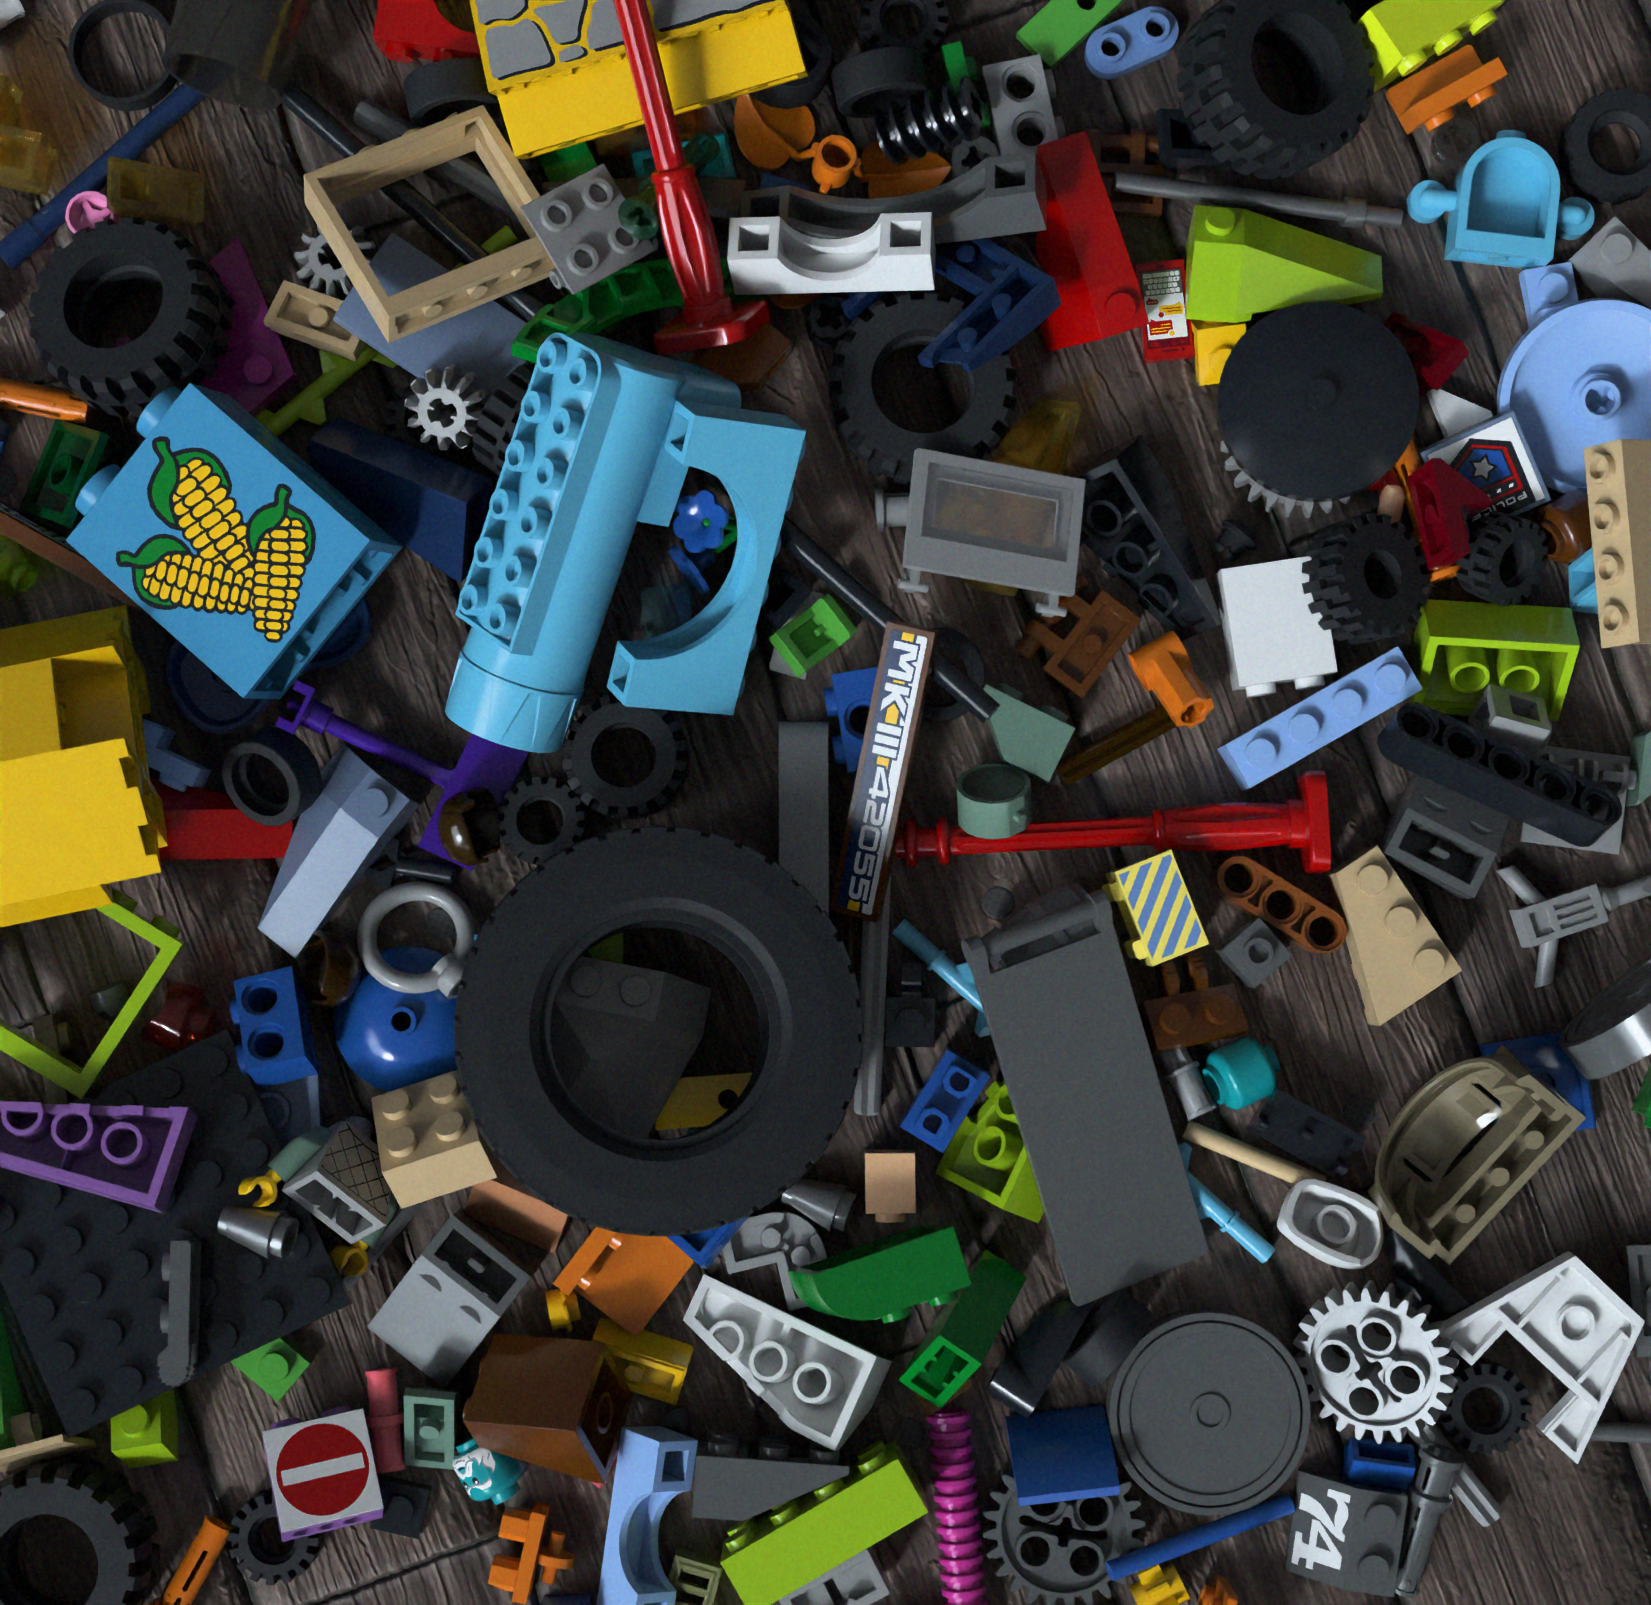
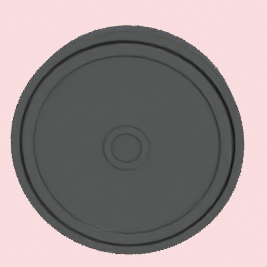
(1613, 1026)
(1208, 1411)

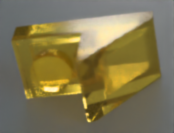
(155, 192)

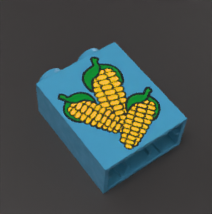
(229, 540)

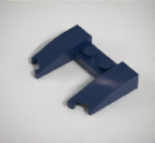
(1008, 304)

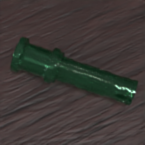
(640, 212)

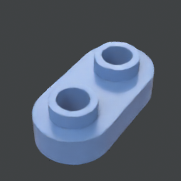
(1133, 43)

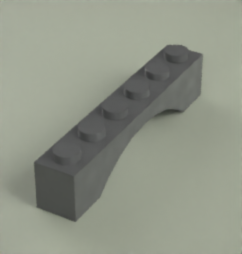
(990, 200)

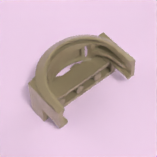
(1440, 1122)

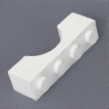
(776, 259)

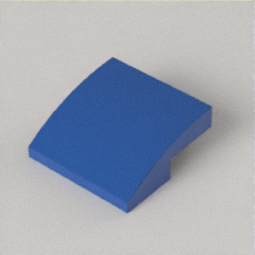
(1062, 1455)

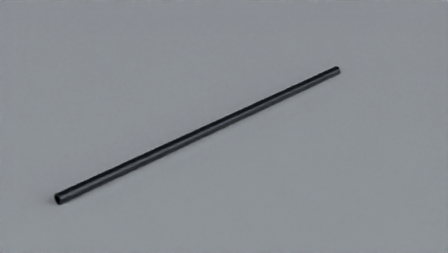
(528, 304)

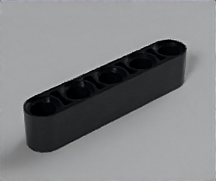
(1499, 774)

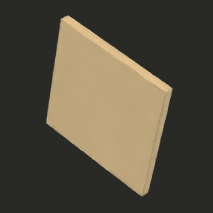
(32, 1448)

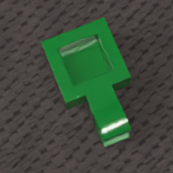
(955, 66)

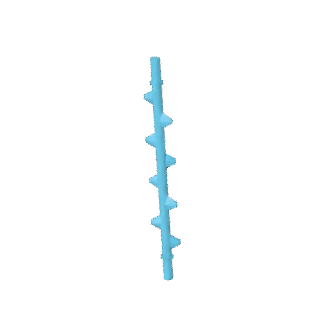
(962, 981)

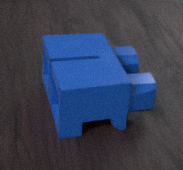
(944, 1099)

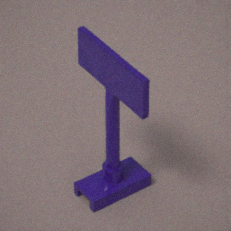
(479, 765)

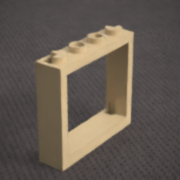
(403, 157)

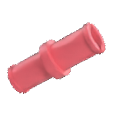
(385, 1419)

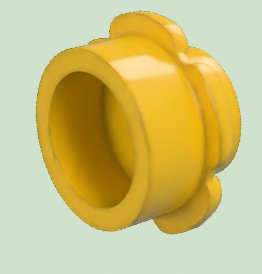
(562, 1309)

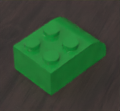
(885, 1275)

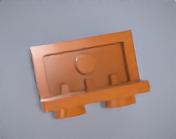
(1443, 86)

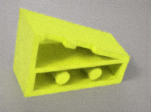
(1410, 31)

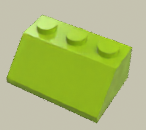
(1473, 644)

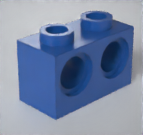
(284, 1024)

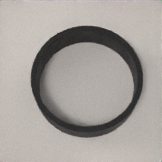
(81, 30)

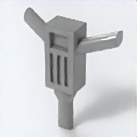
(1550, 918)

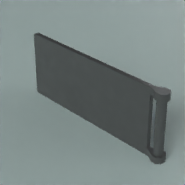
(1088, 1102)

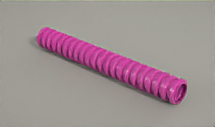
(956, 1507)

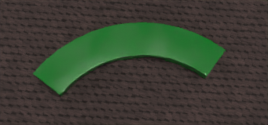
(616, 297)

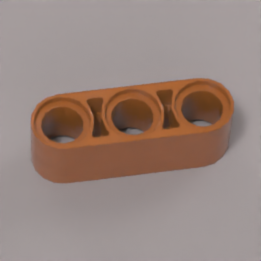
(1301, 911)

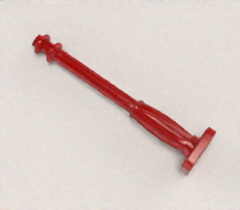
(685, 223)
(1206, 827)

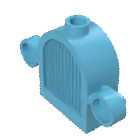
(1503, 206)

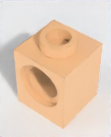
(890, 1184)

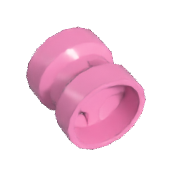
(86, 210)

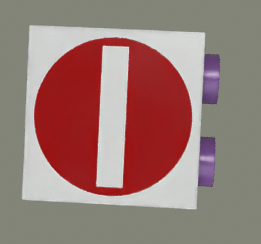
(322, 1473)

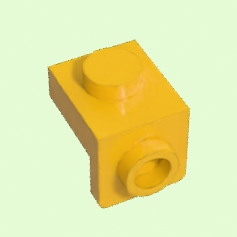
(1213, 346)

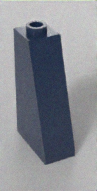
(406, 492)

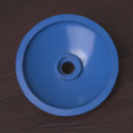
(373, 1042)

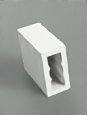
(1271, 629)

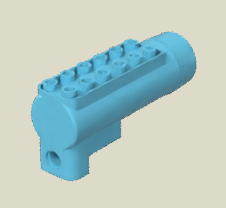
(560, 527)

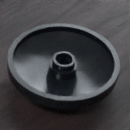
(1317, 401)

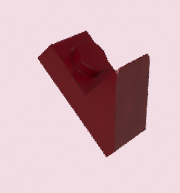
(1430, 351)
(1442, 505)

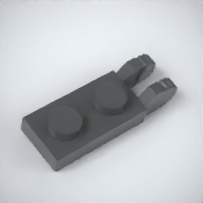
(182, 1313)

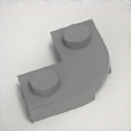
(772, 1239)

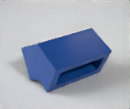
(1378, 1471)

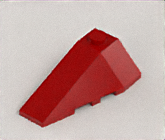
(1083, 250)

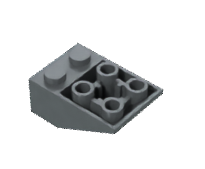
(1443, 837)
(451, 1297)
(752, 1476)

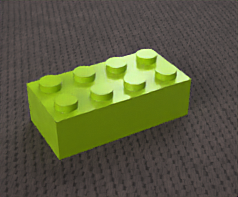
(823, 1526)

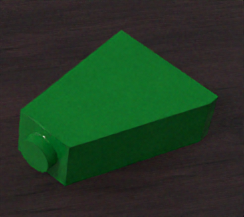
(964, 1330)

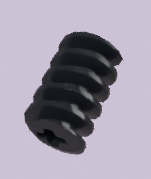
(931, 125)

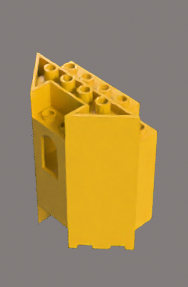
(73, 766)

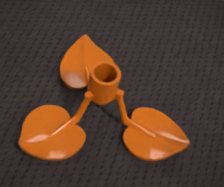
(775, 134)

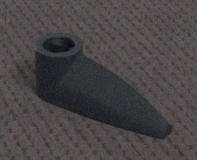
(1418, 1275)
(1036, 1357)

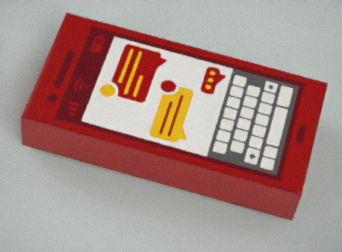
(1163, 294)

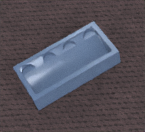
(472, 340)

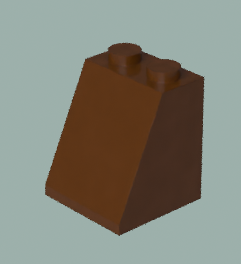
(550, 1404)

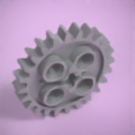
(1411, 1344)

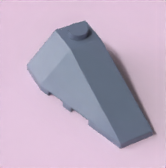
(333, 848)

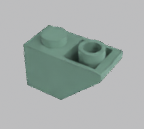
(1026, 735)

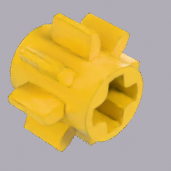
(1159, 1587)

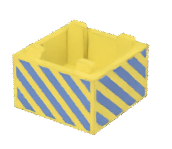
(1155, 909)

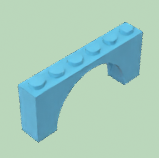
(706, 658)

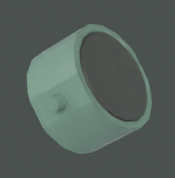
(994, 801)

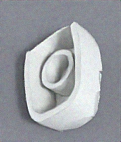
(1332, 1224)

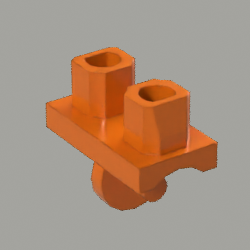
(518, 1574)

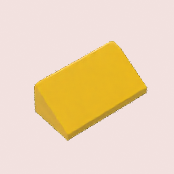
(648, 1361)

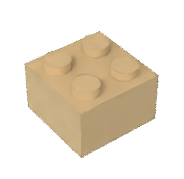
(429, 1140)

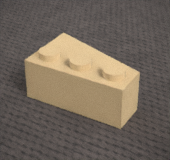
(1388, 936)

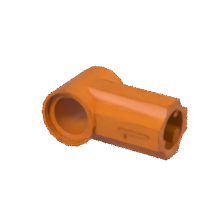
(1168, 671)

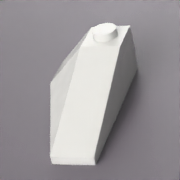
(800, 1370)

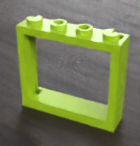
(65, 1072)

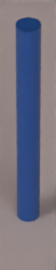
(1199, 1537)

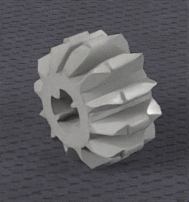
(318, 267)
(449, 389)

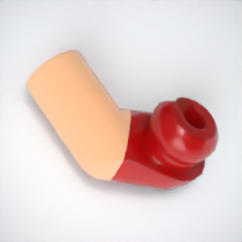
(1390, 495)

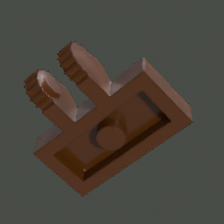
(1191, 1016)

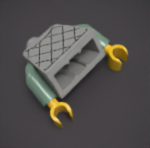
(338, 1181)

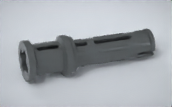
(1428, 1499)

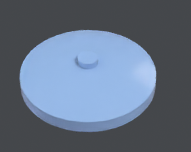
(1580, 384)

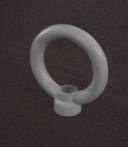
(448, 970)

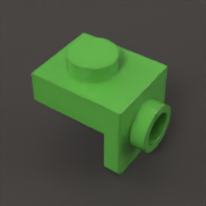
(813, 635)

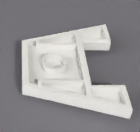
(1570, 1327)

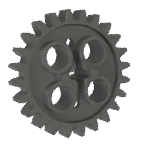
(1052, 1570)

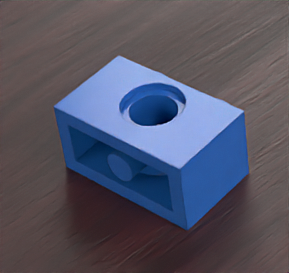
(848, 693)

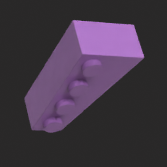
(102, 1150)

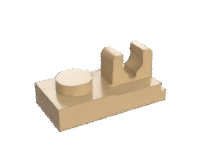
(309, 319)

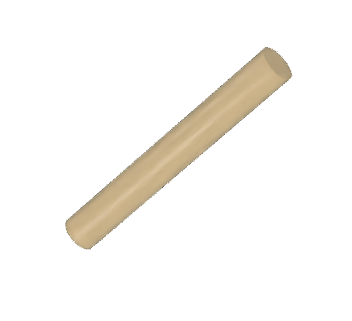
(1247, 1154)

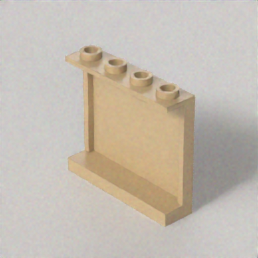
(1621, 538)

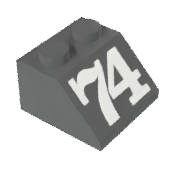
(1346, 1533)

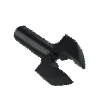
(410, 867)

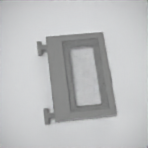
(993, 526)

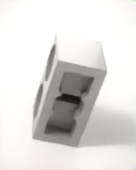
(1012, 114)
(853, 1582)

